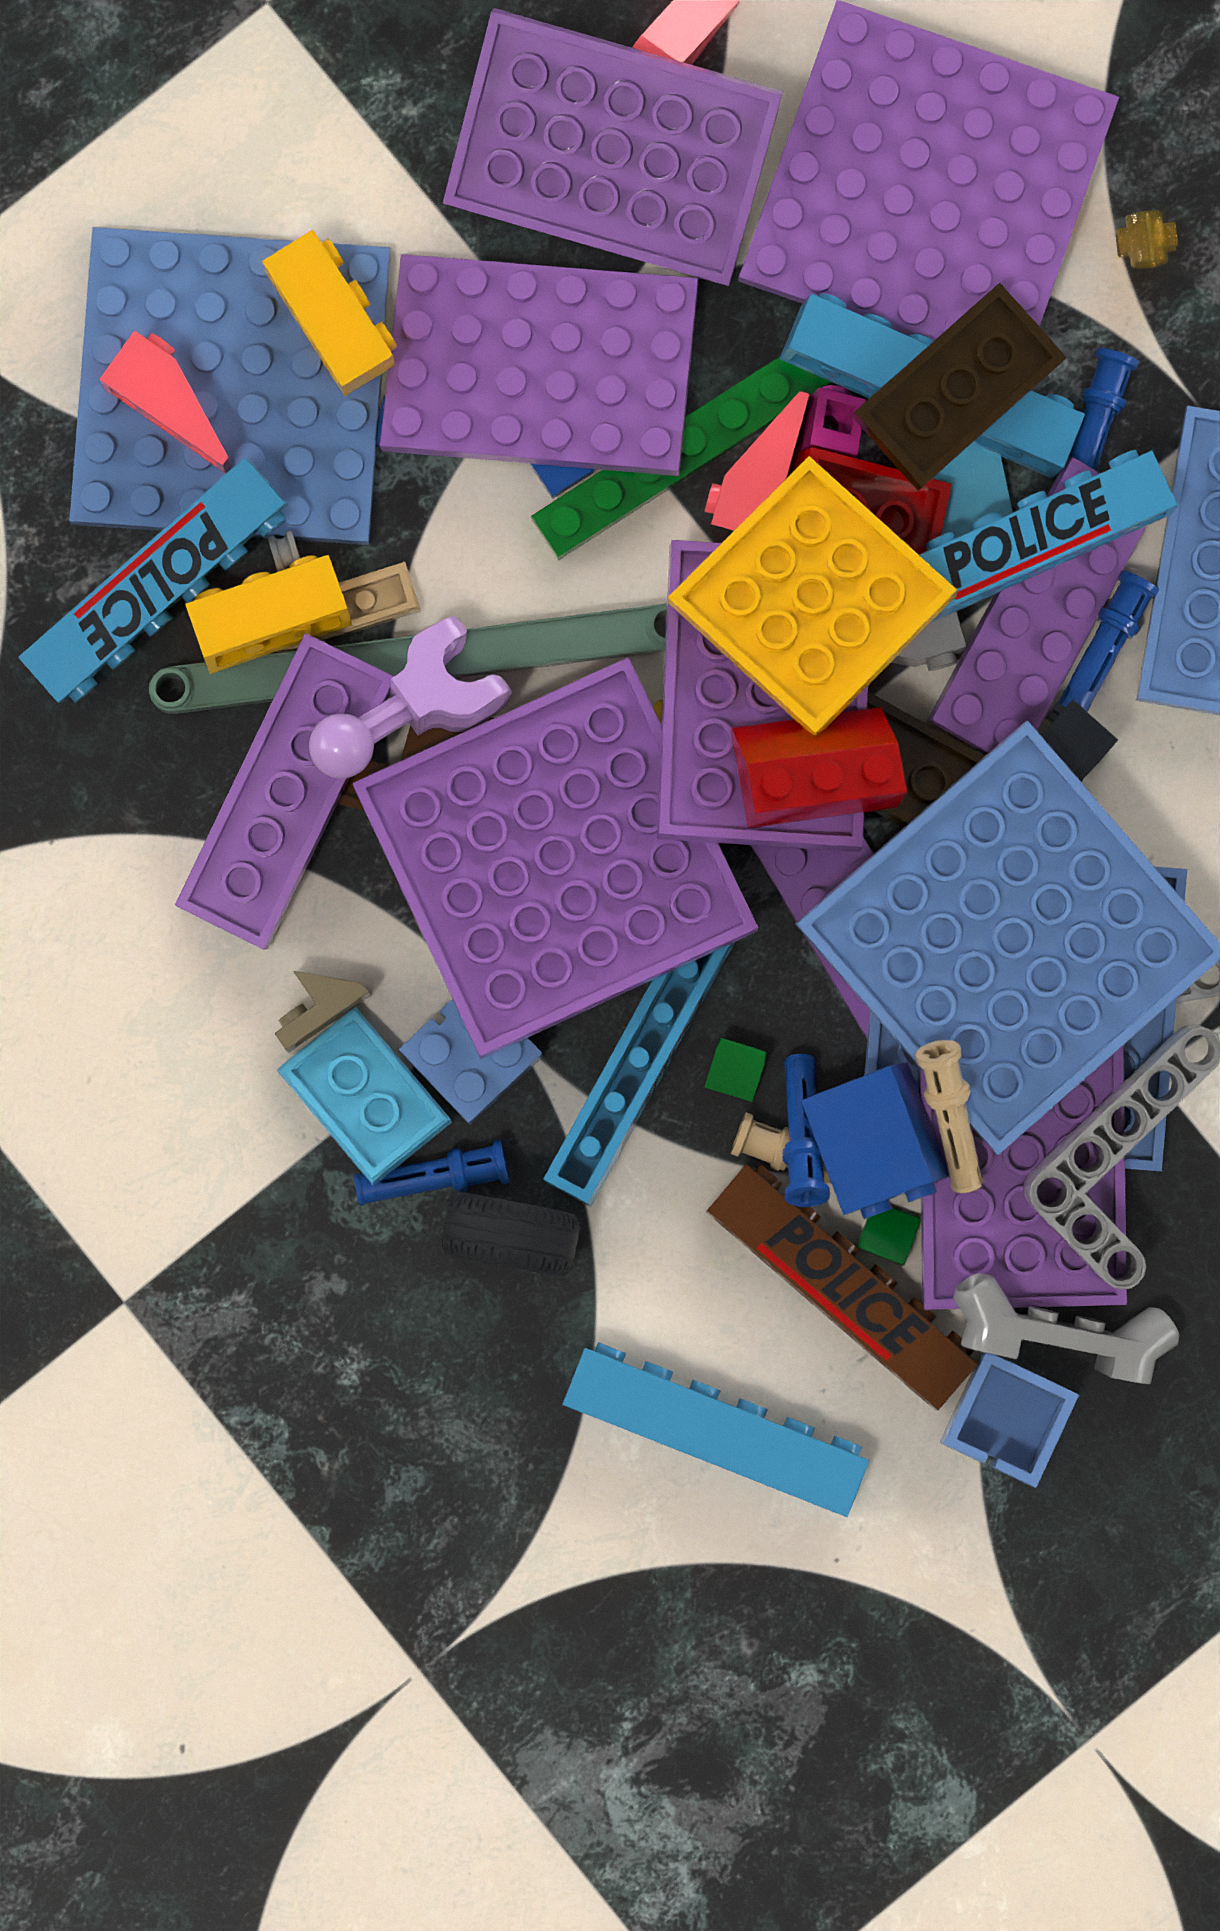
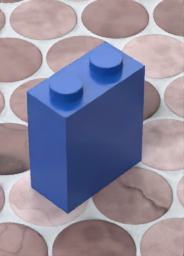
(876, 1140)

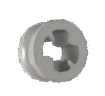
(284, 550)

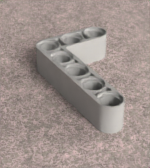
(1112, 1148)

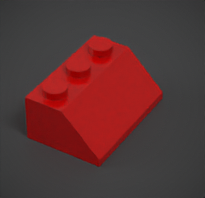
(804, 777)

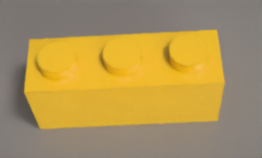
(331, 311)
(268, 613)

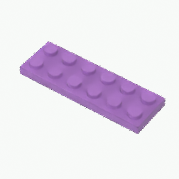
(1028, 642)
(279, 797)

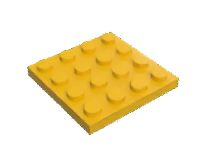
(812, 596)

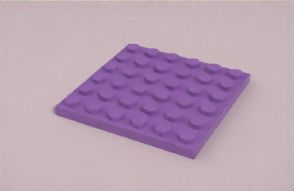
(925, 177)
(544, 862)

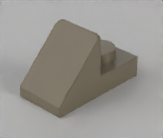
(332, 1000)

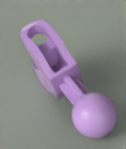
(418, 696)

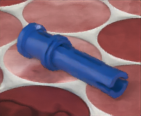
(1102, 402)
(1117, 624)
(801, 1152)
(456, 1170)

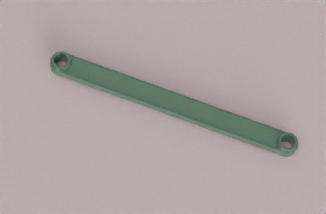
(485, 652)

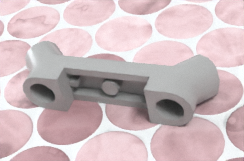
(1122, 1354)

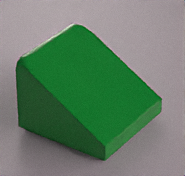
(736, 1069)
(889, 1235)

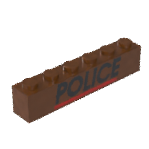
(842, 1287)

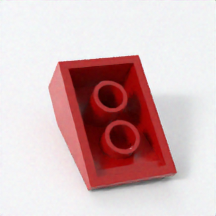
(888, 494)

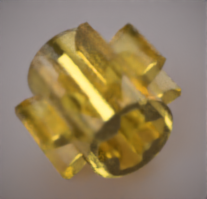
(1146, 239)

